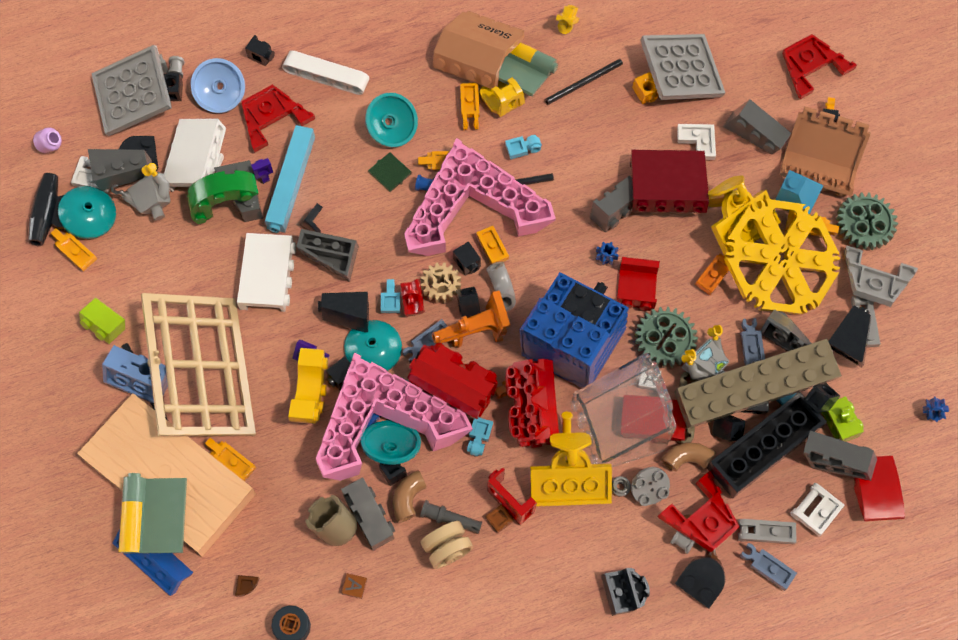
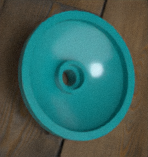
(400, 114)
(87, 222)
(384, 352)
(390, 442)

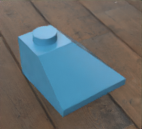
(799, 190)

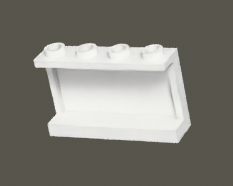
(194, 151)
(266, 271)

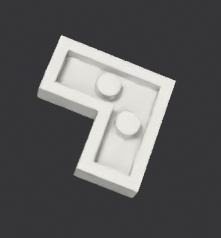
(700, 134)

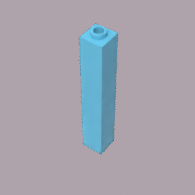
(290, 179)

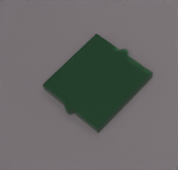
(390, 172)

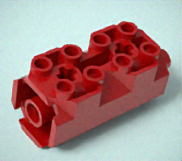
(449, 379)
(535, 407)

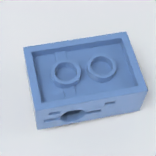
(131, 373)

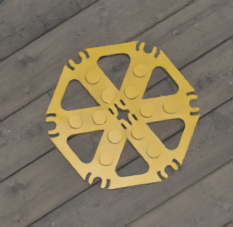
(774, 271)

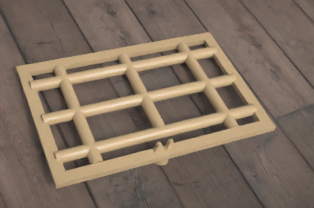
(154, 362)

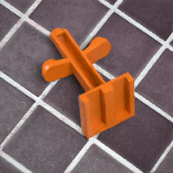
(493, 319)

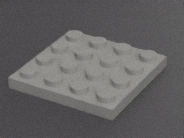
(682, 66)
(131, 90)

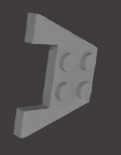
(873, 283)

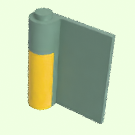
(527, 67)
(152, 515)

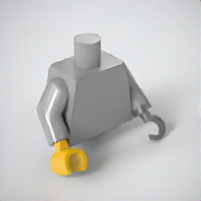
(149, 193)

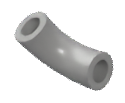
(502, 282)

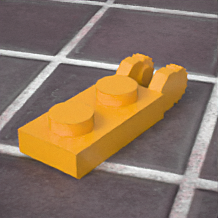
(469, 104)

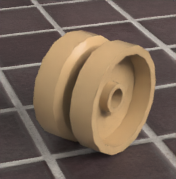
(446, 544)

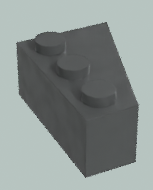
(117, 166)
(614, 206)

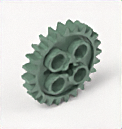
(866, 221)
(651, 328)

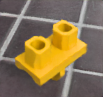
(567, 19)

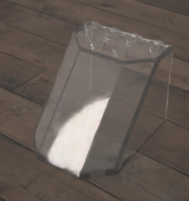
(626, 413)

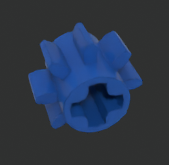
(604, 252)
(935, 409)

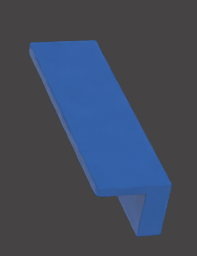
(162, 568)

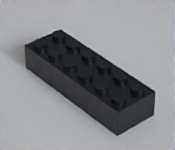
(765, 445)

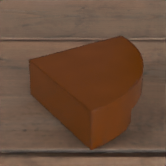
(245, 585)

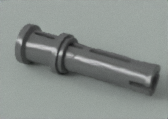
(441, 515)

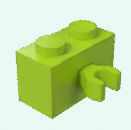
(843, 421)

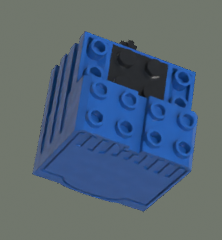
(574, 329)

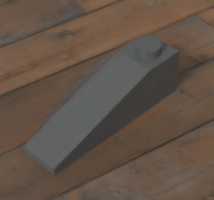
(783, 332)

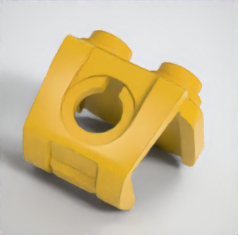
(504, 97)

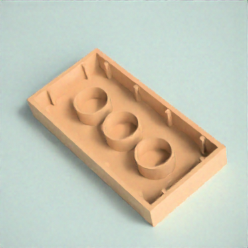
(132, 445)

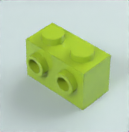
(102, 321)

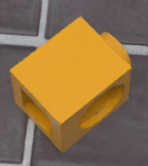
(642, 82)

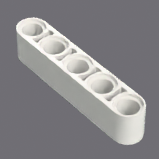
(325, 72)

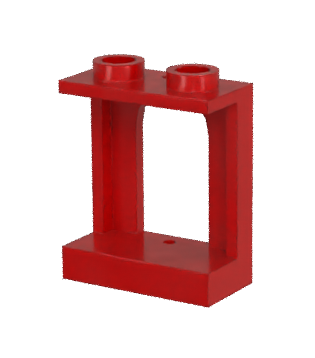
(502, 496)

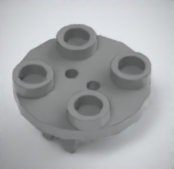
(658, 483)

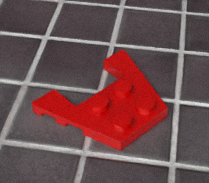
(809, 56)
(267, 108)
(710, 523)

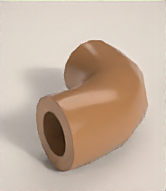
(687, 453)
(404, 496)

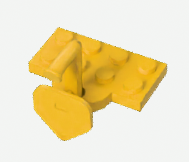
(733, 205)
(574, 479)

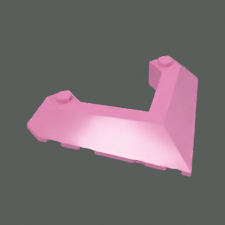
(466, 175)
(374, 390)

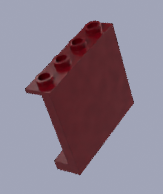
(669, 181)

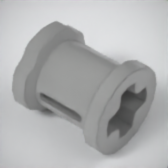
(176, 65)
(682, 541)

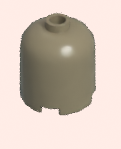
(332, 521)

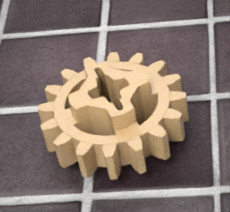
(440, 274)

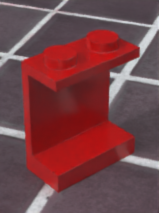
(638, 283)

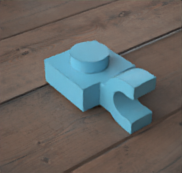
(390, 301)

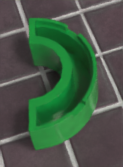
(217, 189)

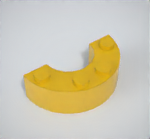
(310, 387)

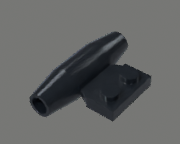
(44, 210)

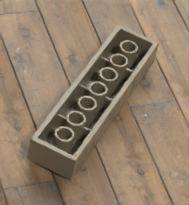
(757, 383)

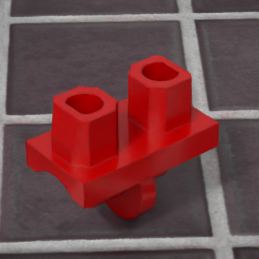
(412, 298)

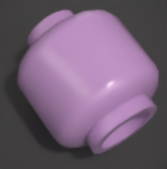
(47, 140)

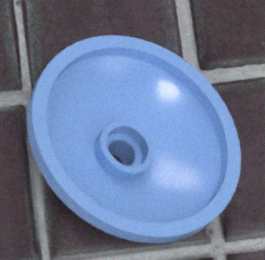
(205, 85)

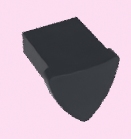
(308, 221)

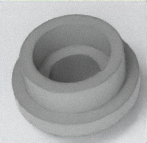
(621, 480)

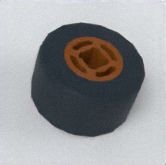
(295, 630)

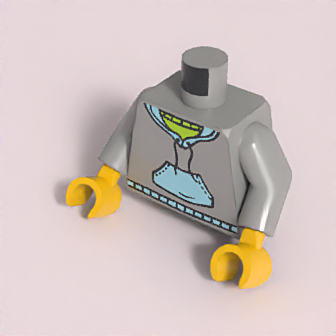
(708, 359)

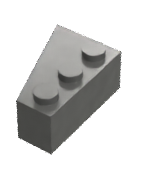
(757, 127)
(250, 209)
(330, 251)
(839, 456)
(368, 513)

